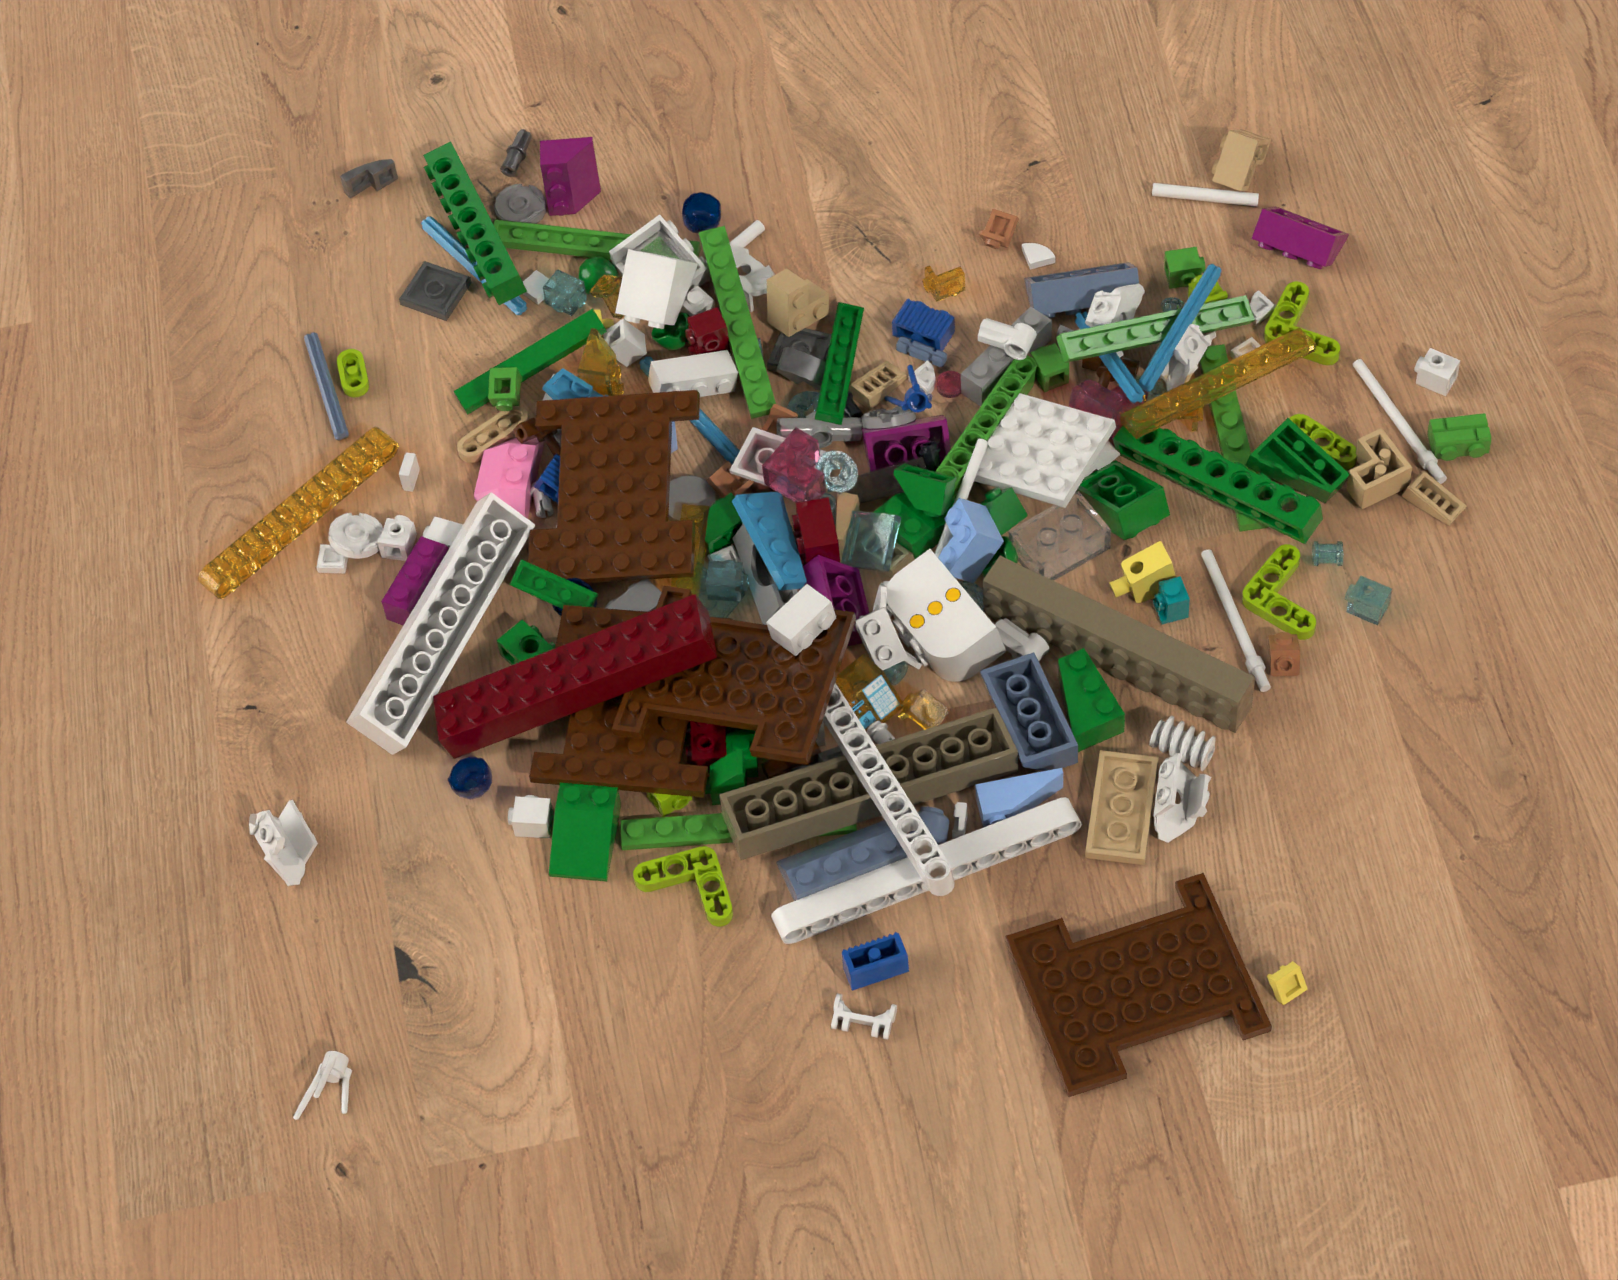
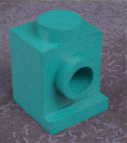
(1171, 601)

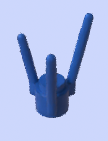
(915, 397)

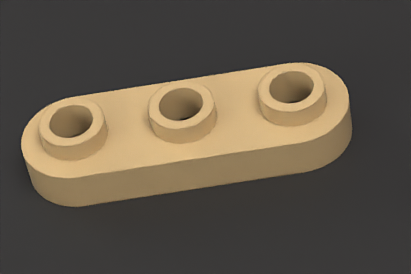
(480, 438)

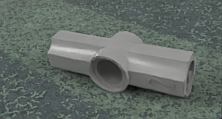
(822, 431)

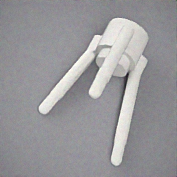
(330, 1070)

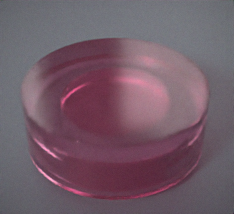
(949, 384)

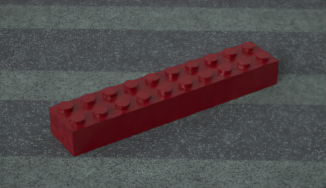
(574, 676)

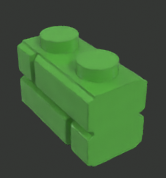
(1459, 436)

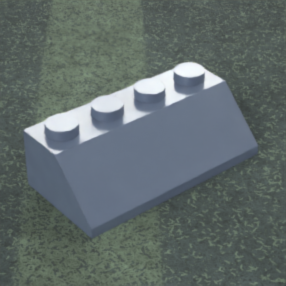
(1076, 288)
(1031, 713)
(840, 860)

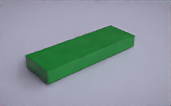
(551, 587)

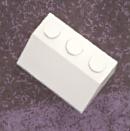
(753, 454)

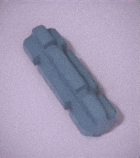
(921, 351)

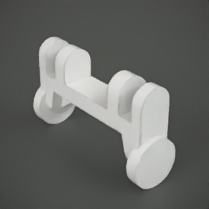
(884, 1020)

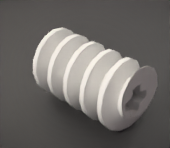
(1183, 742)

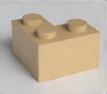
(1239, 158)
(794, 302)
(1381, 470)

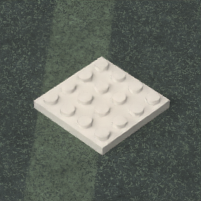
(1043, 449)

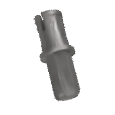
(516, 153)

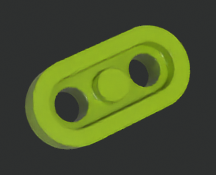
(353, 375)

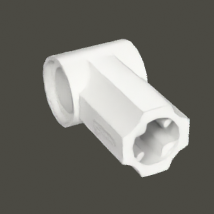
(1013, 339)
(1019, 642)

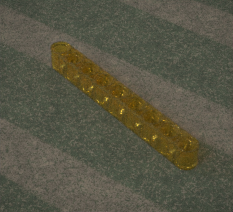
(298, 513)

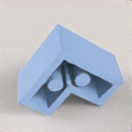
(973, 540)

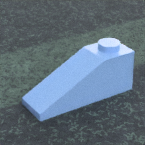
(1015, 795)

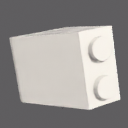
(653, 288)

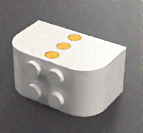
(941, 620)

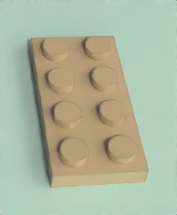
(1121, 807)

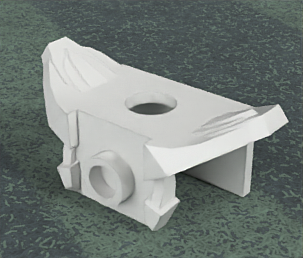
(756, 279)
(1115, 306)
(1185, 356)
(881, 637)
(1172, 818)
(287, 832)

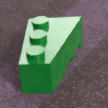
(1298, 462)
(1088, 701)

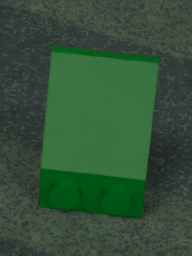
(1124, 499)
(916, 530)
(584, 831)

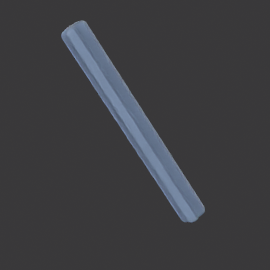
(326, 386)

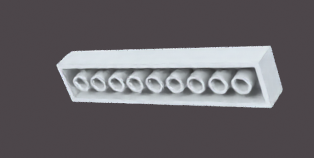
(440, 624)

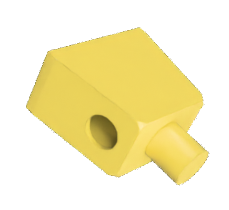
(1143, 573)

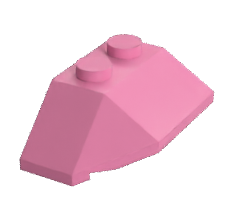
(509, 472)

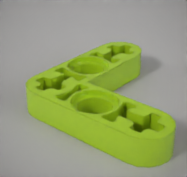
(1282, 325)
(1317, 430)
(1270, 598)
(700, 873)

